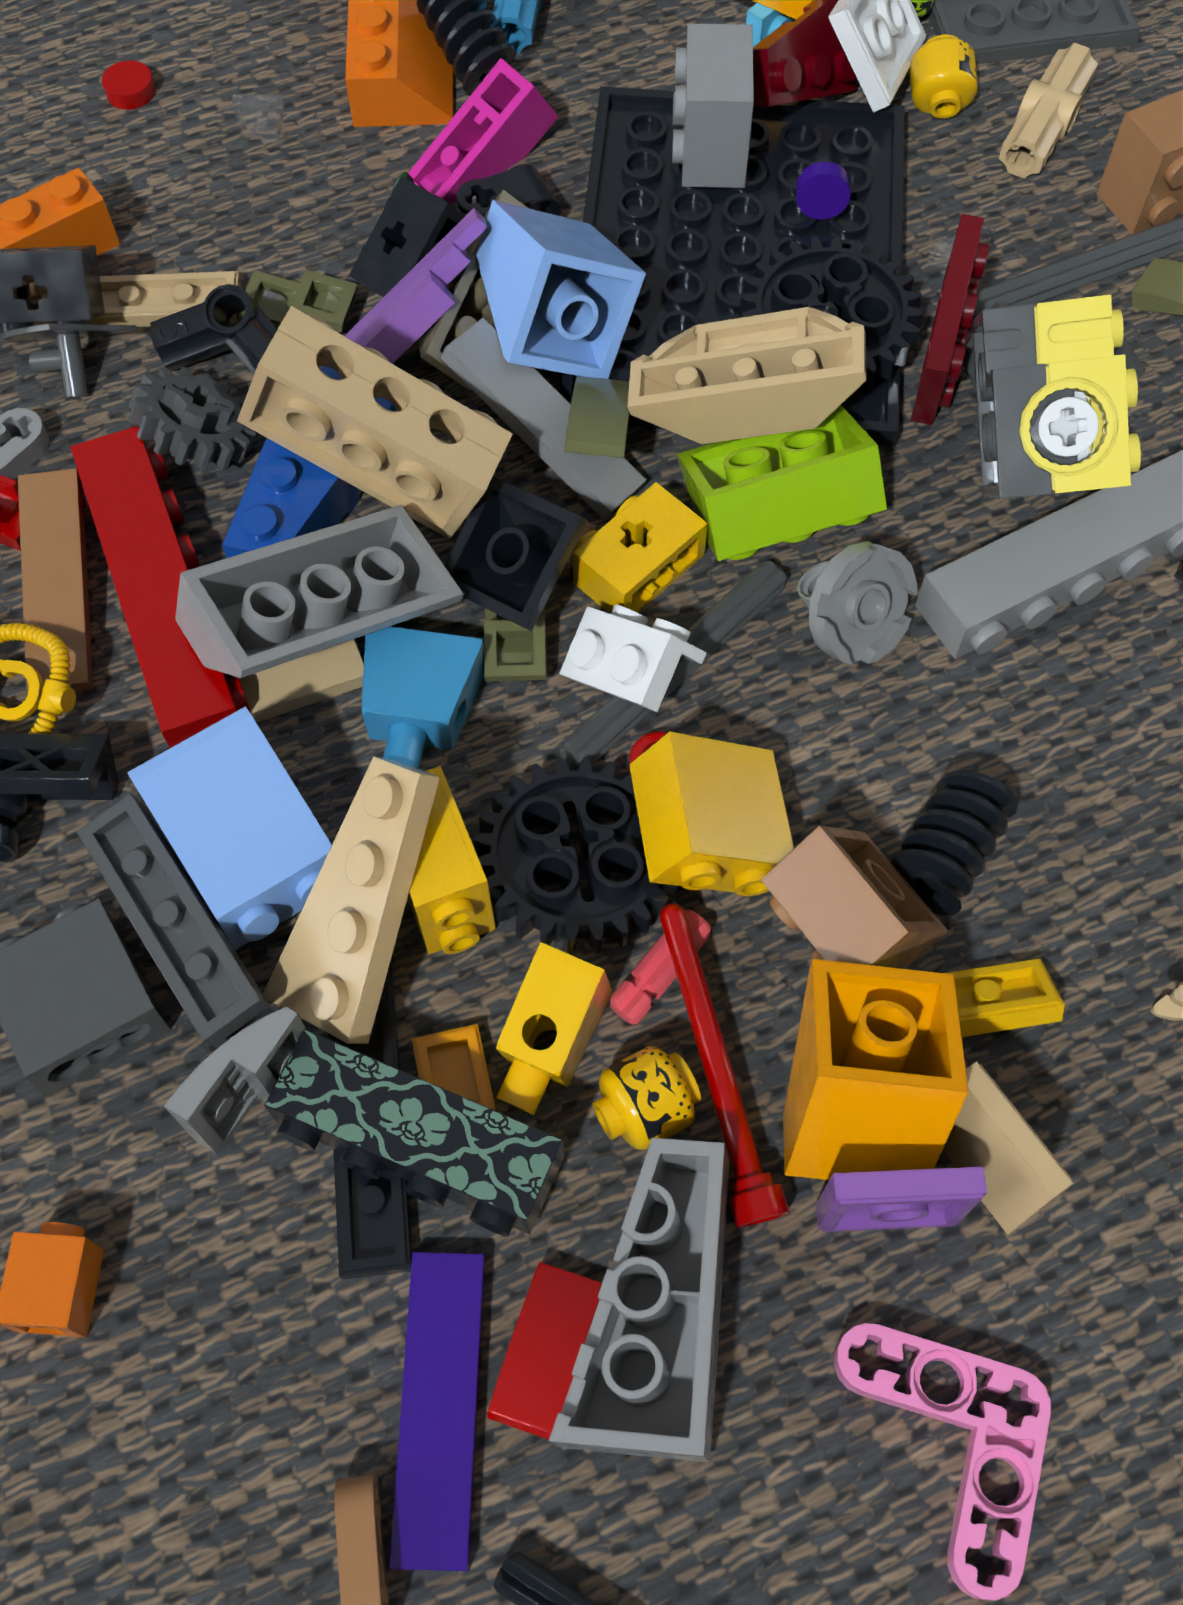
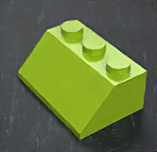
(784, 485)

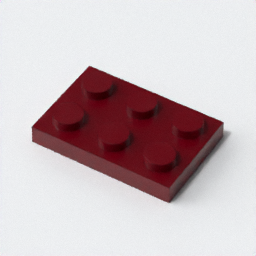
(951, 320)

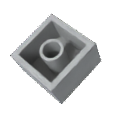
(713, 105)

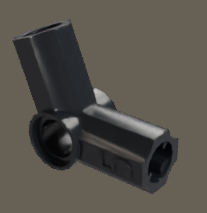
(204, 330)

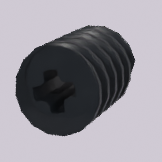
(467, 38)
(954, 837)

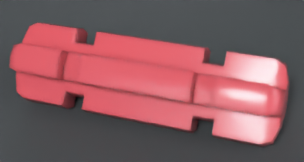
(653, 975)

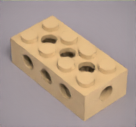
(361, 441)

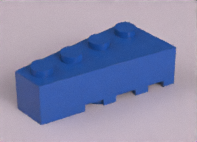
(289, 497)

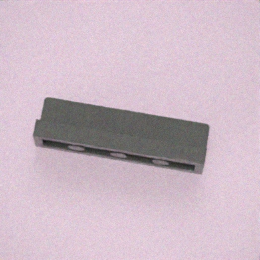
(173, 921)

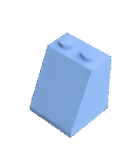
(556, 290)
(236, 825)

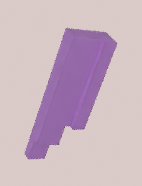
(419, 296)

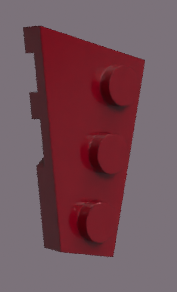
(801, 60)

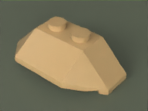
(750, 375)

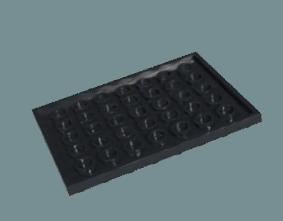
(708, 239)

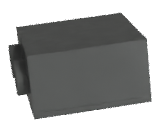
(74, 998)

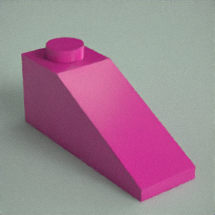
(486, 134)

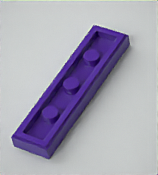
(438, 1413)

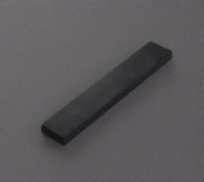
(371, 1211)

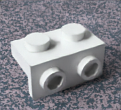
(626, 656)

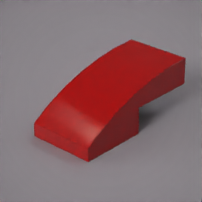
(544, 1350)

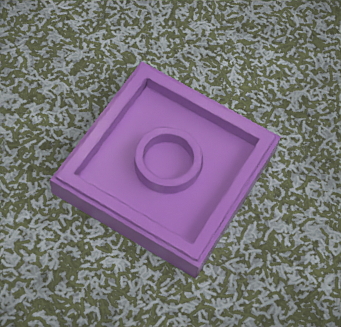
(899, 1199)

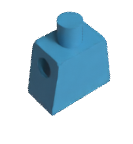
(419, 689)

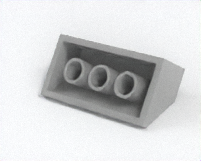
(311, 593)

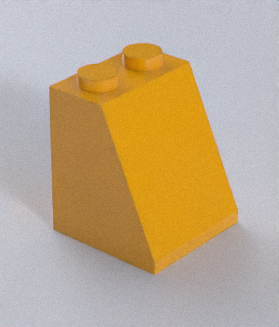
(873, 1071)

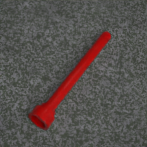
(754, 1192)

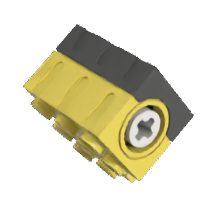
(1053, 398)

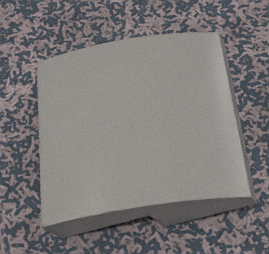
(234, 1077)

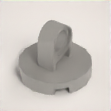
(859, 602)

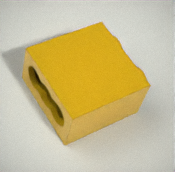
(710, 814)
(448, 884)

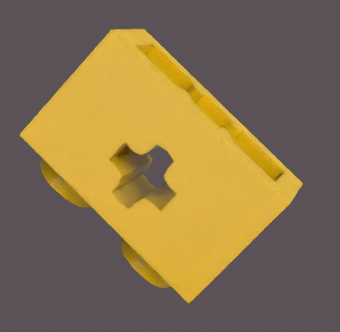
(639, 550)

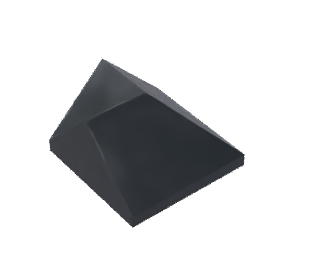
(513, 551)

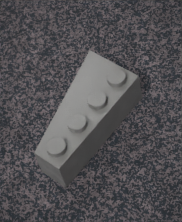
(653, 1343)

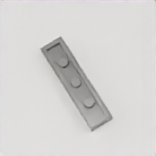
(538, 418)

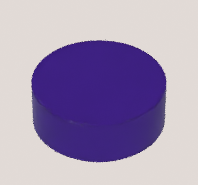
(823, 190)

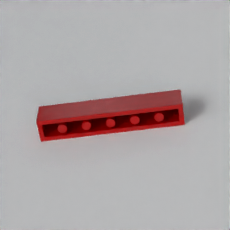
(145, 566)

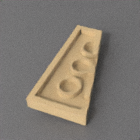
(353, 914)

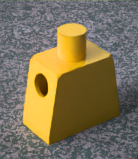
(559, 997)

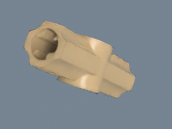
(1048, 111)

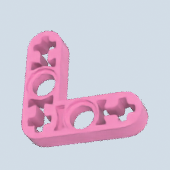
(989, 1438)

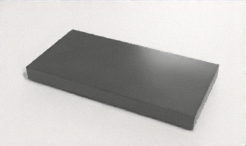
(1034, 27)

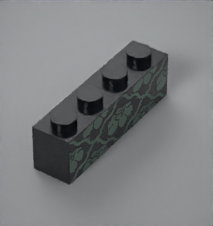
(415, 1132)

